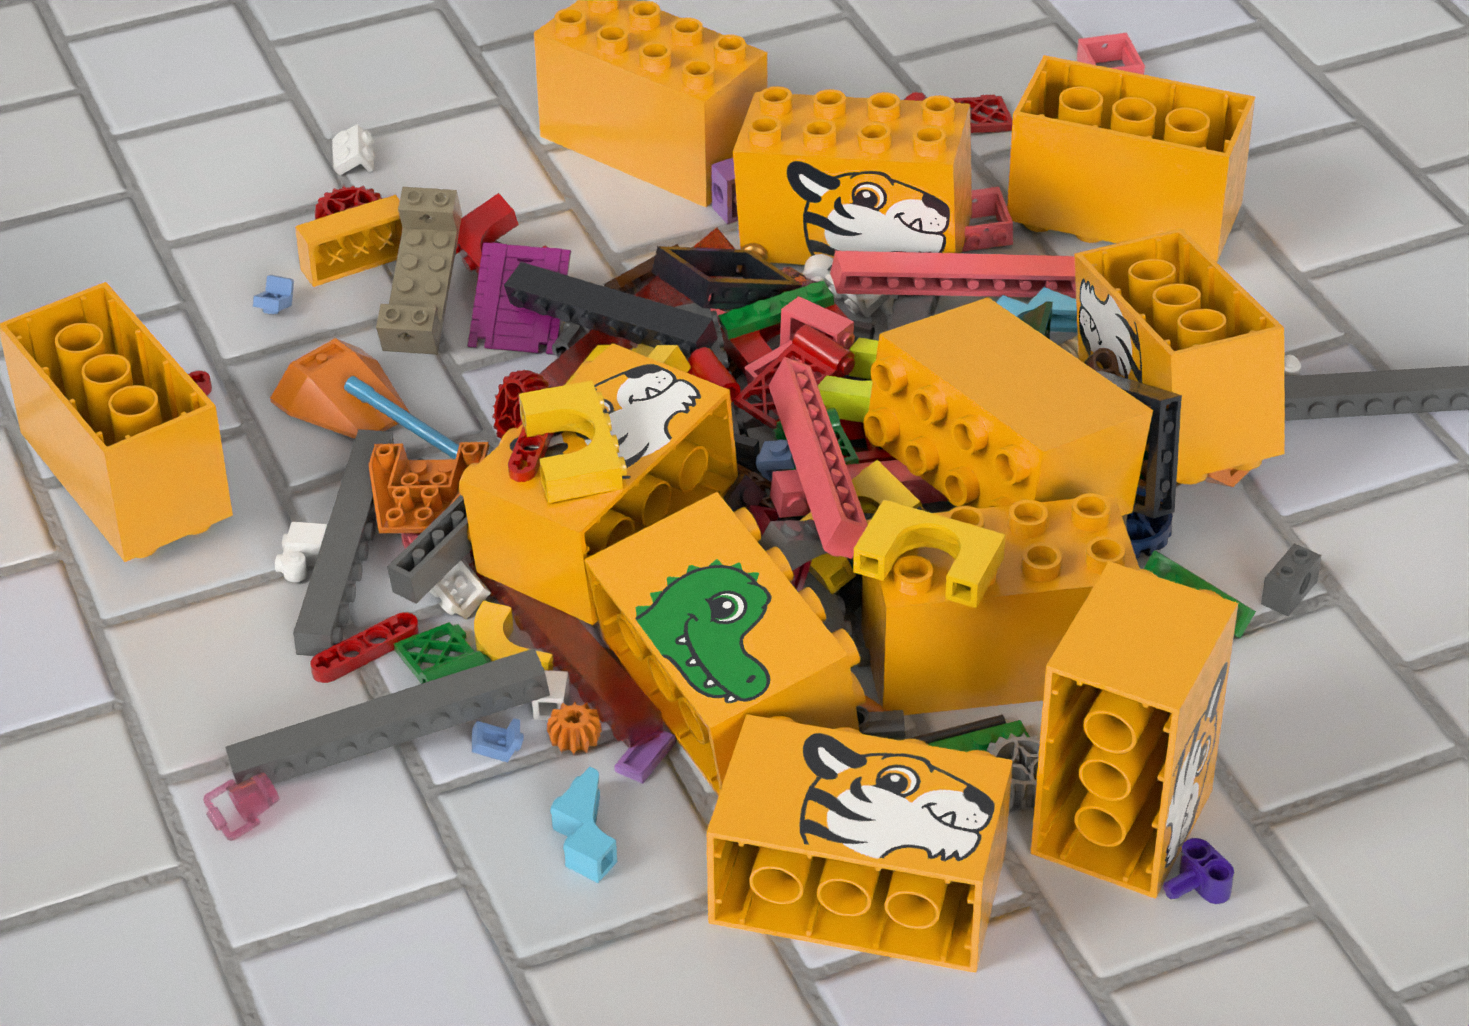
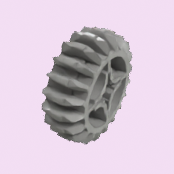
(1025, 755)

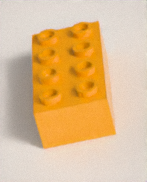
(349, 241)

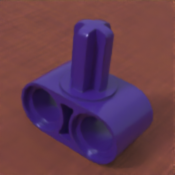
(1202, 870)

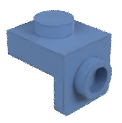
(276, 296)
(774, 456)
(497, 741)

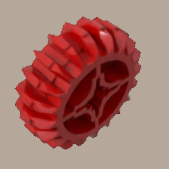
(344, 199)
(507, 400)

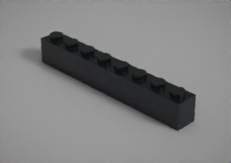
(608, 310)

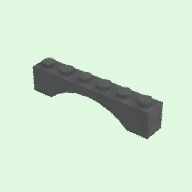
(795, 539)

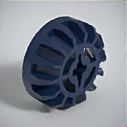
(1146, 532)

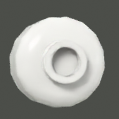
(818, 267)

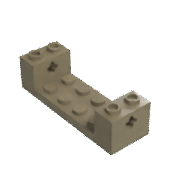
(421, 271)

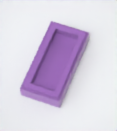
(640, 761)

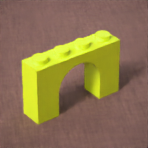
(850, 396)

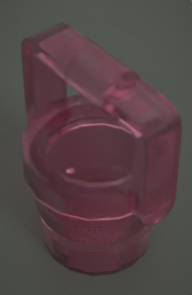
(248, 797)

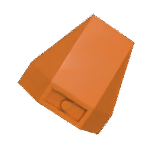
(316, 394)
(416, 492)

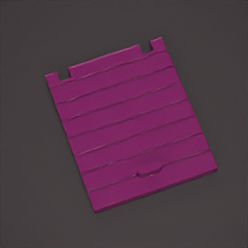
(493, 315)

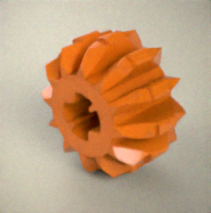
(574, 727)

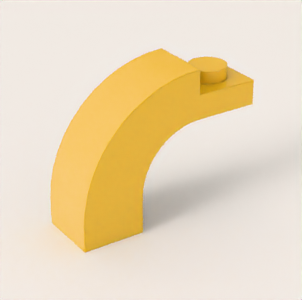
(492, 630)

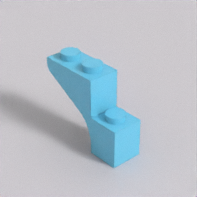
(1063, 310)
(575, 816)

